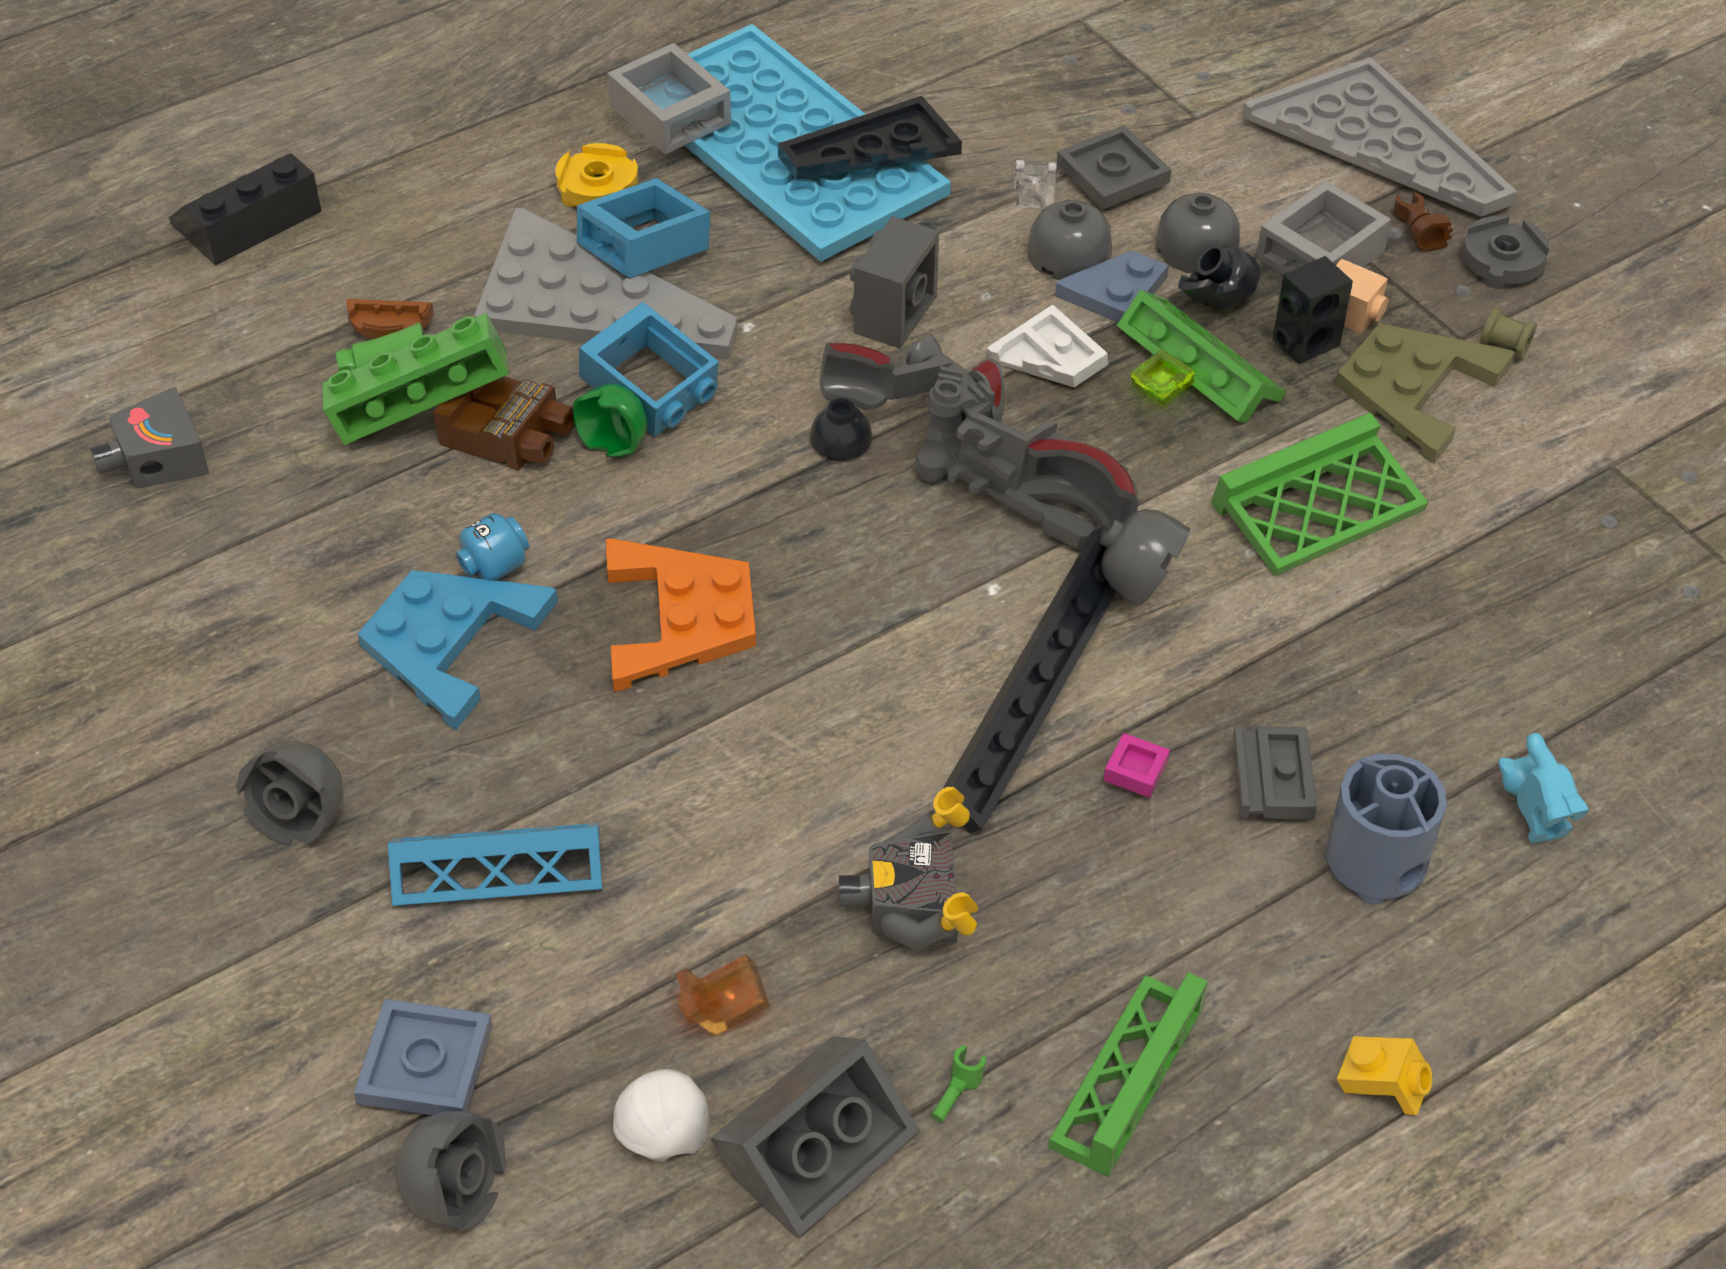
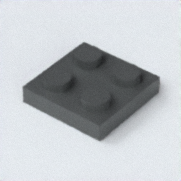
(1113, 167)

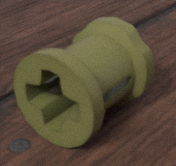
(1508, 333)

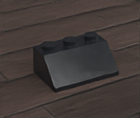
(249, 209)

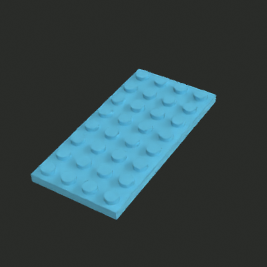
(781, 100)

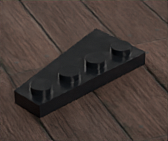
(877, 139)

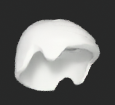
(662, 1115)

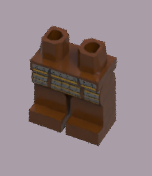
(504, 422)

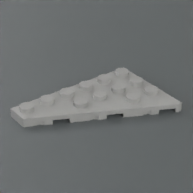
(1382, 128)
(562, 291)

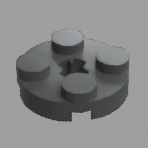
(1521, 253)

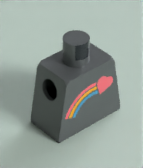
(153, 442)

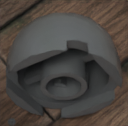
(1192, 226)
(1069, 238)
(1141, 552)
(291, 791)
(450, 1168)

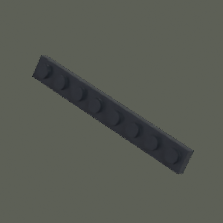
(1033, 685)

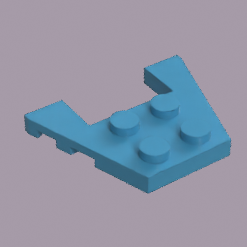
(433, 620)

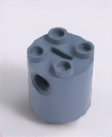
(1385, 826)

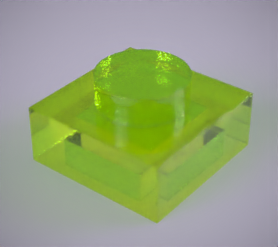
(1162, 377)

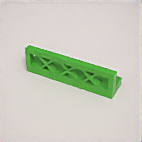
(1217, 368)
(1139, 1078)

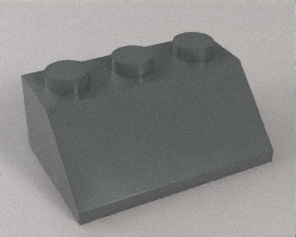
(816, 1133)

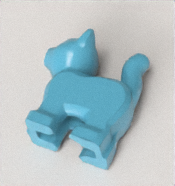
(1543, 791)

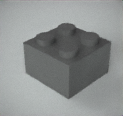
(895, 281)

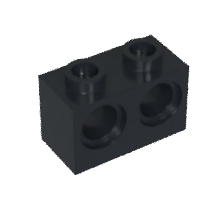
(1312, 309)

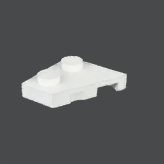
(1050, 349)

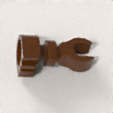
(1427, 229)

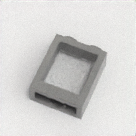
(669, 98)
(1322, 225)

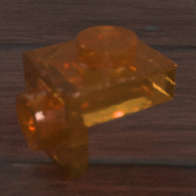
(723, 995)

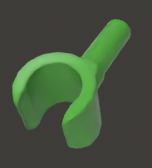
(962, 1078)

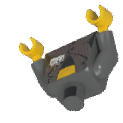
(915, 880)

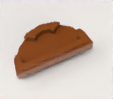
(385, 317)

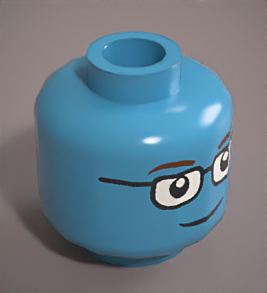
(492, 547)

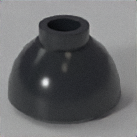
(841, 431)

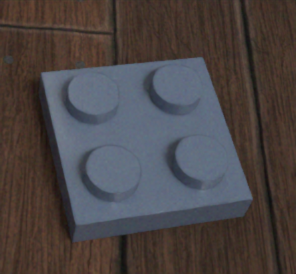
(423, 1058)

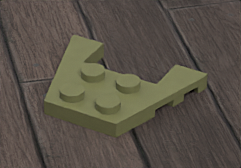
(1401, 370)

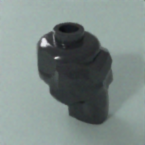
(1222, 277)

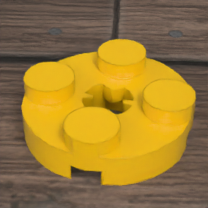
(576, 173)

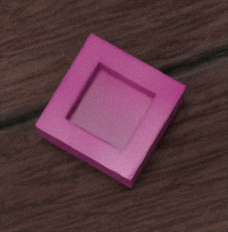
(1136, 765)

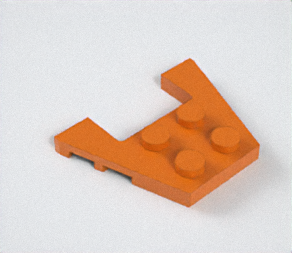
(701, 607)

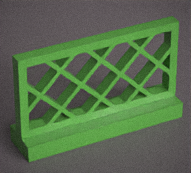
(1293, 469)

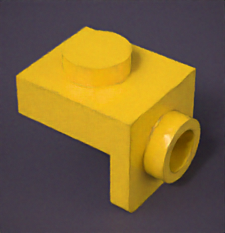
(1387, 1068)

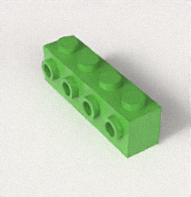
(414, 378)

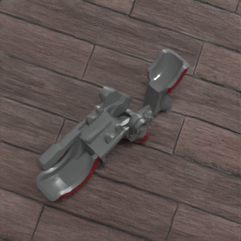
(977, 447)

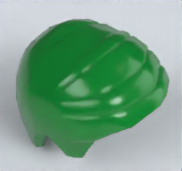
(610, 420)

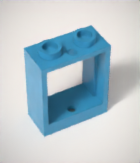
(609, 222)
(647, 328)

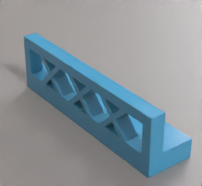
(493, 844)

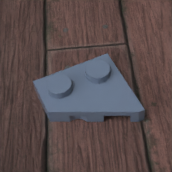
(1113, 284)

